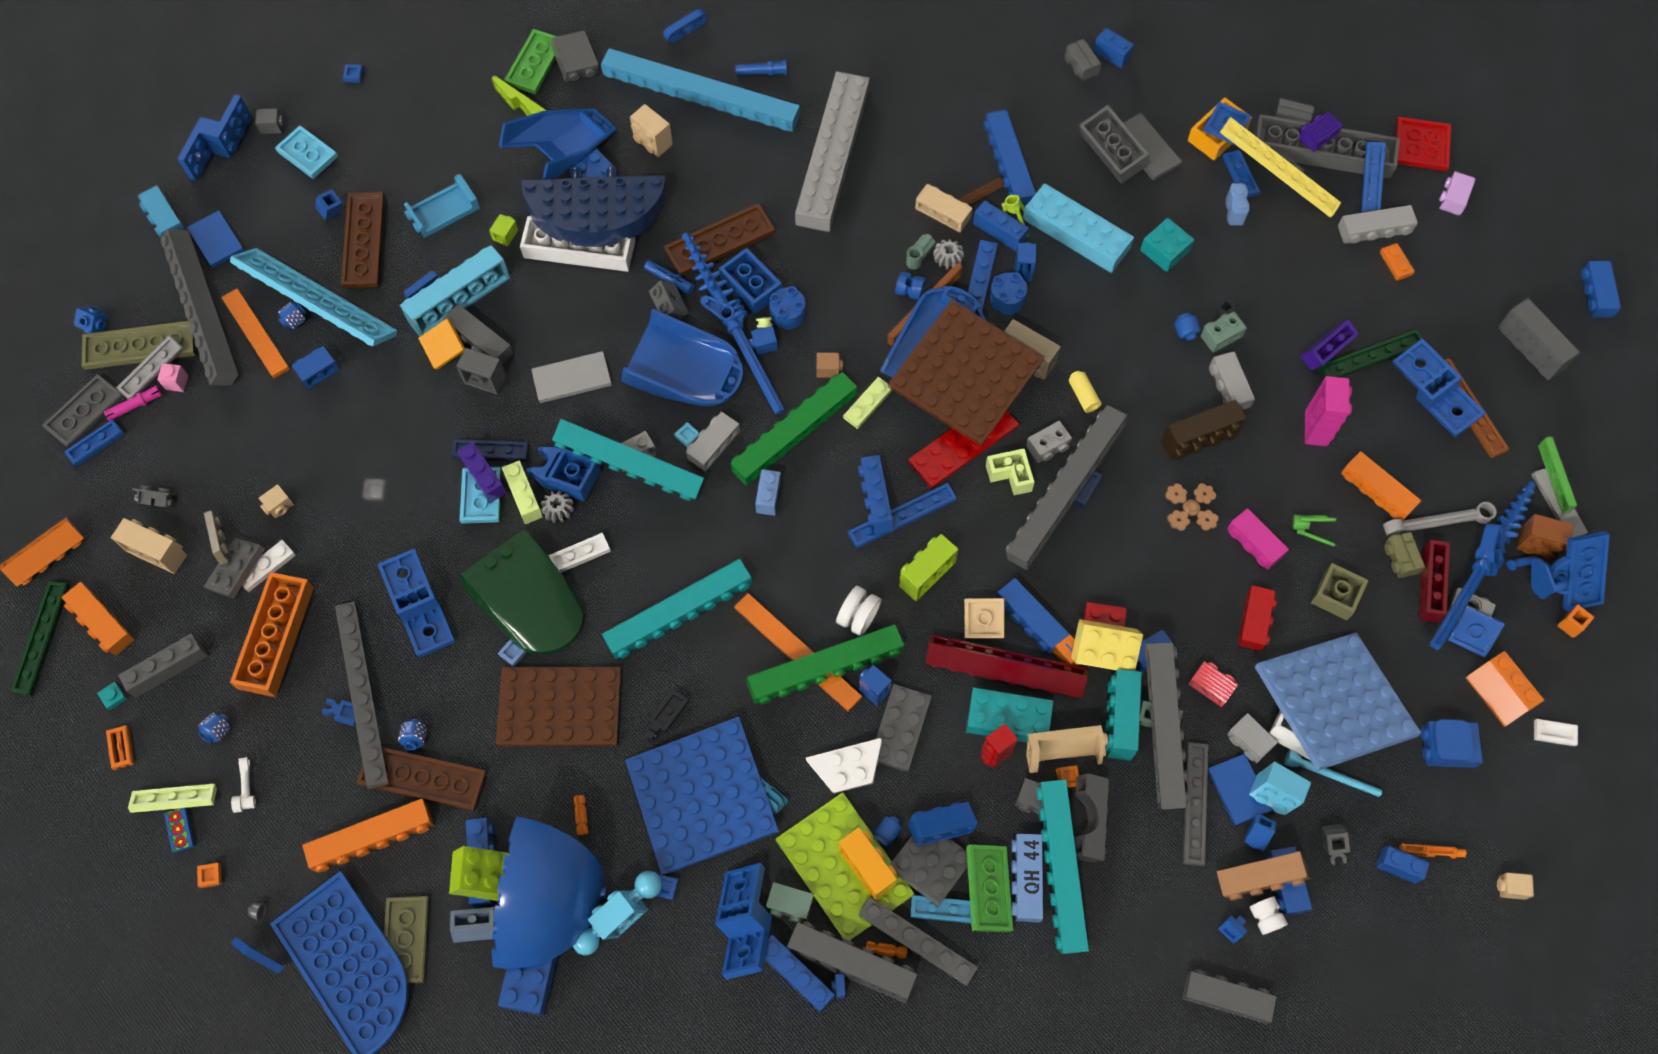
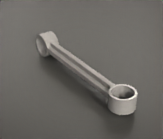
(1398, 526)

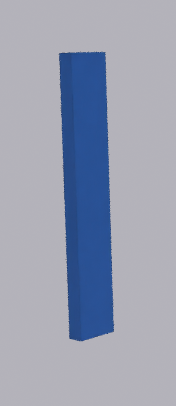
(905, 514)

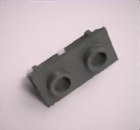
(162, 497)

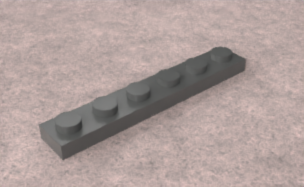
(918, 941)

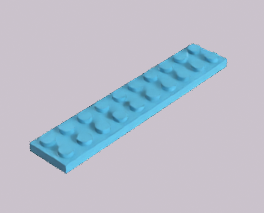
(314, 296)

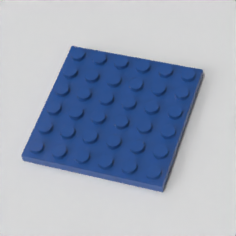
(701, 796)

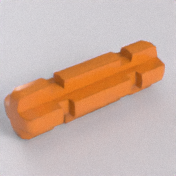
(581, 815)
(887, 949)

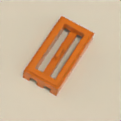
(128, 747)

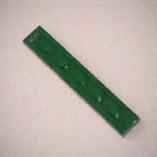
(1370, 355)
(39, 639)

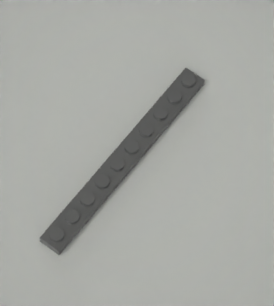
(361, 696)

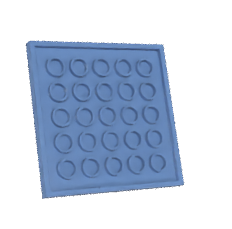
(1337, 701)

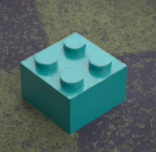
(1167, 244)

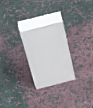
(1556, 732)

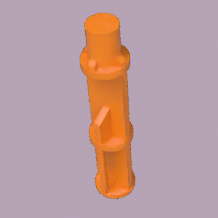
(1432, 851)

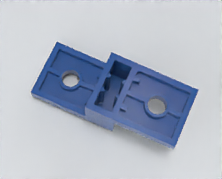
(215, 137)
(1438, 387)
(416, 603)
(743, 921)

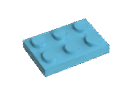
(306, 152)
(474, 504)

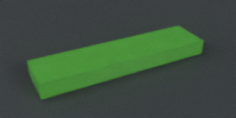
(1557, 475)

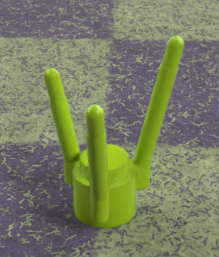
(1013, 205)

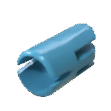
(775, 798)

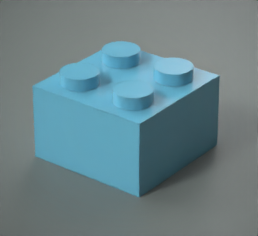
(1279, 788)

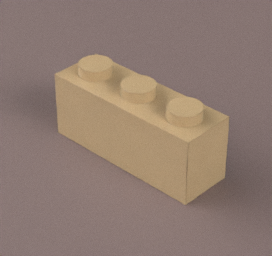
(943, 208)

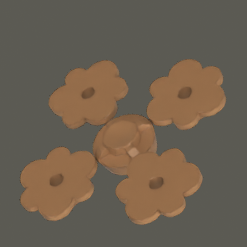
(1191, 507)

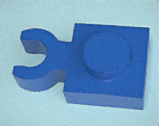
(343, 712)

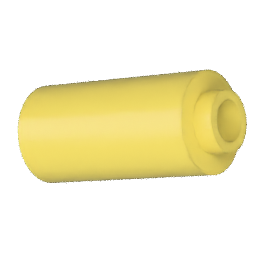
(1084, 391)

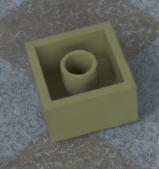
(1339, 591)

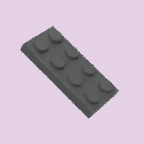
(902, 726)

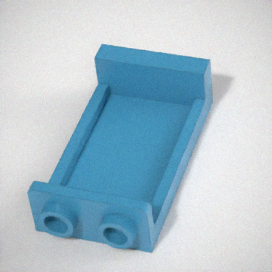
(442, 208)

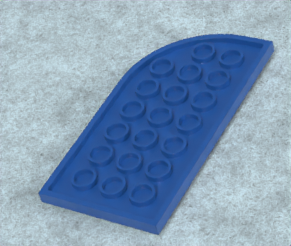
(347, 963)

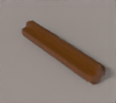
(982, 191)

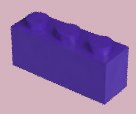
(1329, 344)
(481, 472)

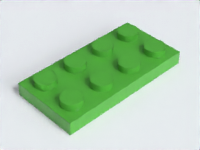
(532, 63)
(989, 888)

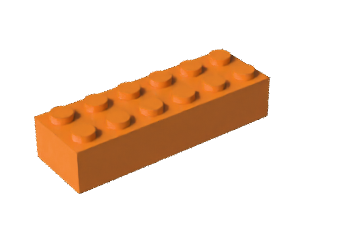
(272, 634)

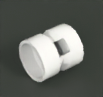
(1268, 915)

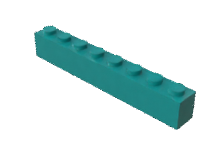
(627, 459)
(677, 609)
(1063, 867)

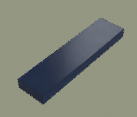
(495, 449)

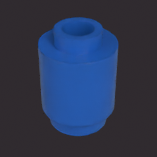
(887, 831)

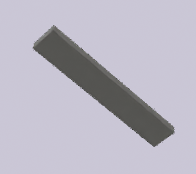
(1196, 809)

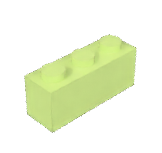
(522, 492)

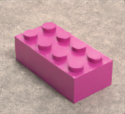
(1327, 411)

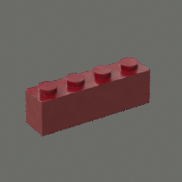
(1434, 581)

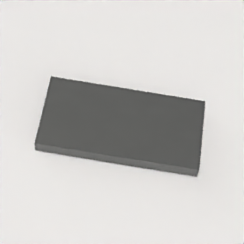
(1161, 155)
(83, 411)

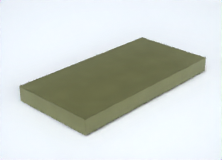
(407, 932)

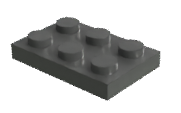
(229, 577)

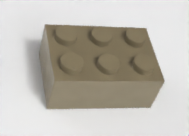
(1038, 343)

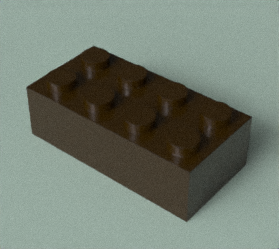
(1203, 430)

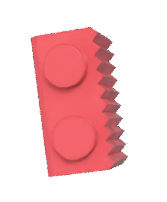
(1213, 683)

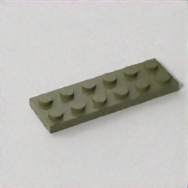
(133, 344)

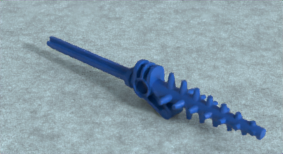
(719, 307)
(1488, 559)

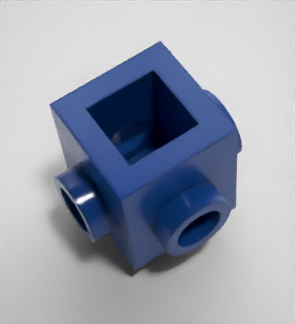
(90, 319)

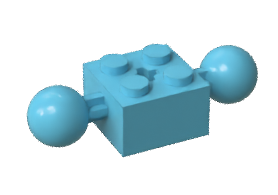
(618, 912)

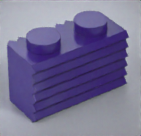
(1321, 131)

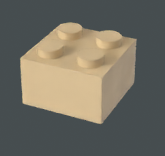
(651, 130)

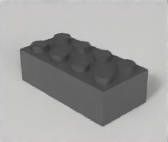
(1114, 144)
(1538, 339)

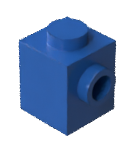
(328, 204)
(763, 340)
(1260, 832)

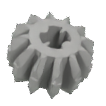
(948, 253)
(557, 506)

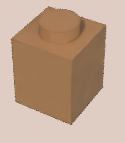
(828, 365)

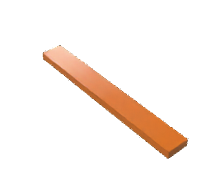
(793, 648)

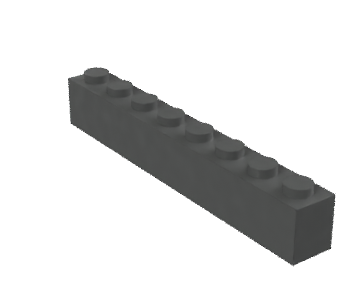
(1166, 725)

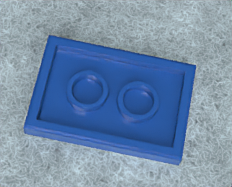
(215, 239)
(1233, 783)

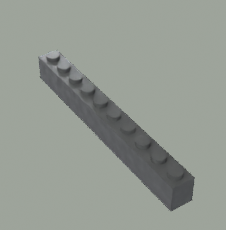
(199, 307)
(1066, 487)

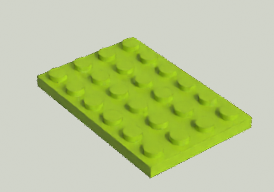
(815, 856)

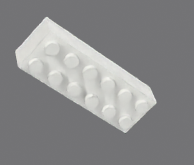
(540, 246)

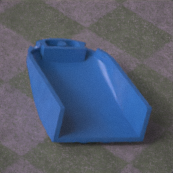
(921, 319)
(683, 363)

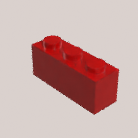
(1257, 618)
(998, 746)

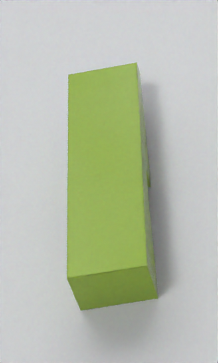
(515, 98)

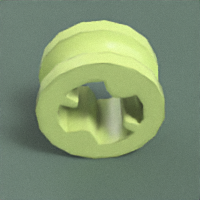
(764, 322)

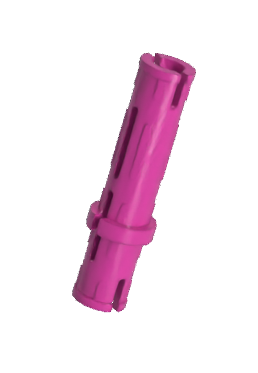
(133, 403)

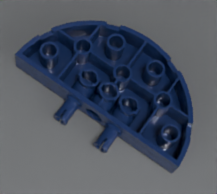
(594, 209)

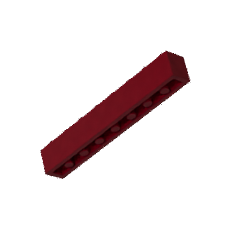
(1006, 666)

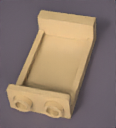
(1065, 744)

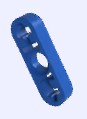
(685, 26)

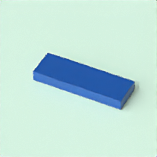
(1240, 172)
(94, 443)

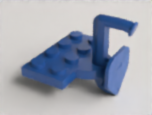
(1577, 575)

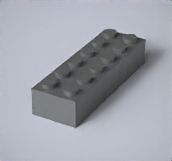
(854, 963)

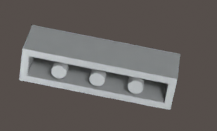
(1377, 224)

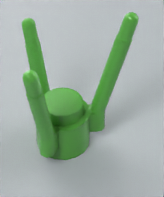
(1302, 522)

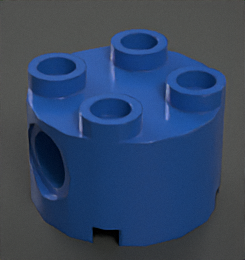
(1008, 293)
(787, 308)

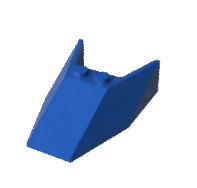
(559, 134)

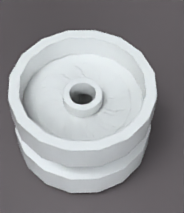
(858, 610)

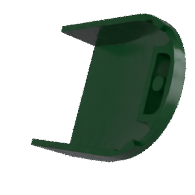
(526, 596)

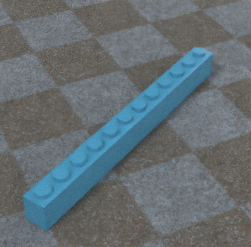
(701, 90)

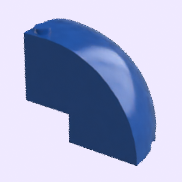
(544, 895)

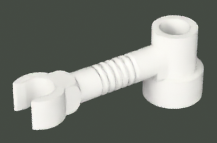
(243, 801)

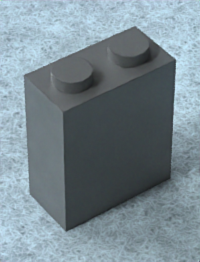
(575, 56)

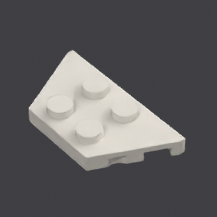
(848, 766)

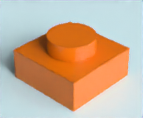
(1068, 774)
(209, 875)

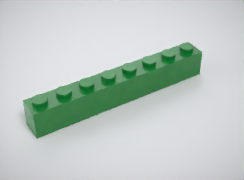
(793, 428)
(825, 664)

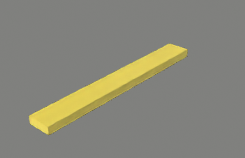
(1280, 167)

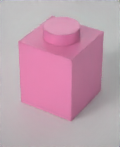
(173, 377)

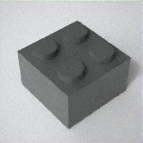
(481, 370)

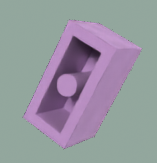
(1457, 193)

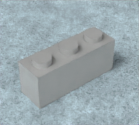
(1231, 380)
(712, 441)

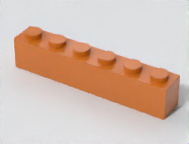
(368, 835)

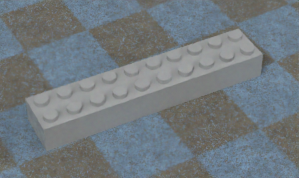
(832, 152)

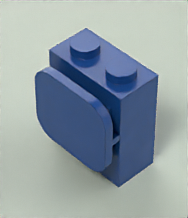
(1451, 743)

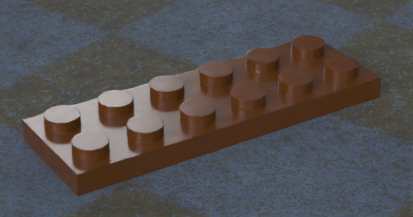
(722, 238)
(362, 240)
(430, 779)

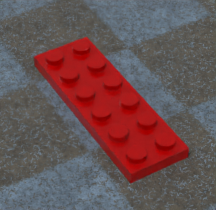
(954, 451)

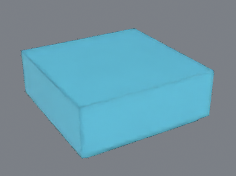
(687, 434)

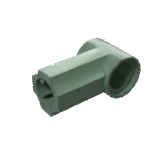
(919, 251)

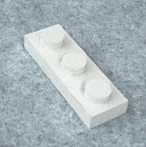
(580, 553)
(267, 563)

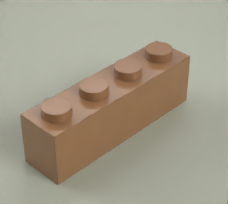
(1263, 875)

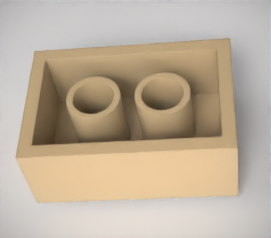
(149, 545)

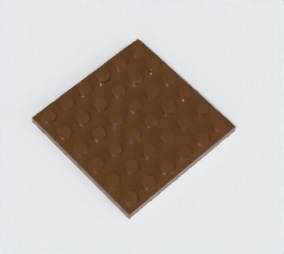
(966, 372)

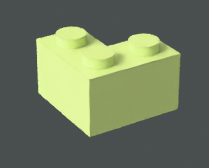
(1011, 466)

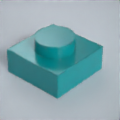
(112, 696)

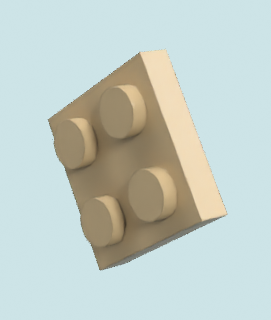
(985, 618)

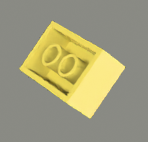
(1106, 645)

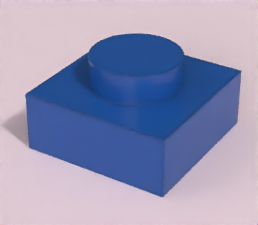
(838, 986)

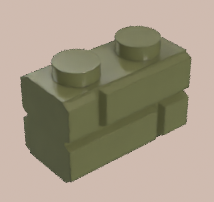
(1404, 555)

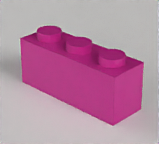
(1257, 539)

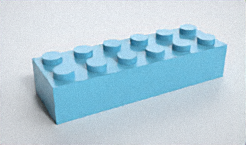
(1078, 228)
(459, 286)

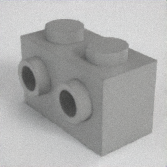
(1049, 442)

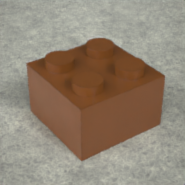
(1544, 536)

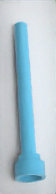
(1293, 759)

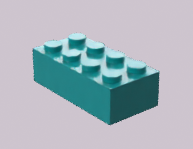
(1020, 713)
(1123, 714)

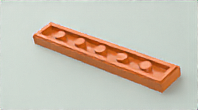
(255, 333)

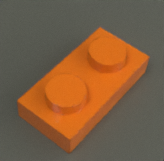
(1397, 261)

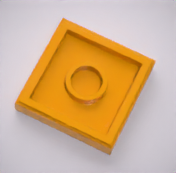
(442, 344)

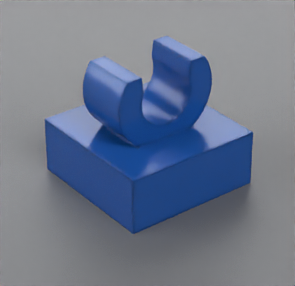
(1233, 928)

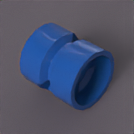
(915, 290)

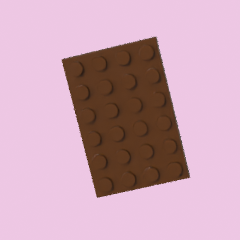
(559, 706)

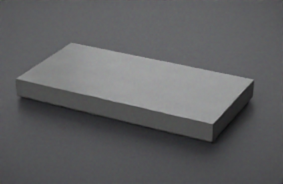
(571, 377)

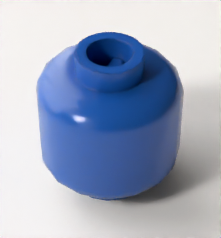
(1187, 326)

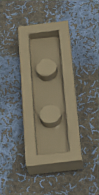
(216, 537)

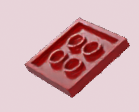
(1423, 143)

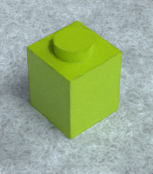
(504, 230)

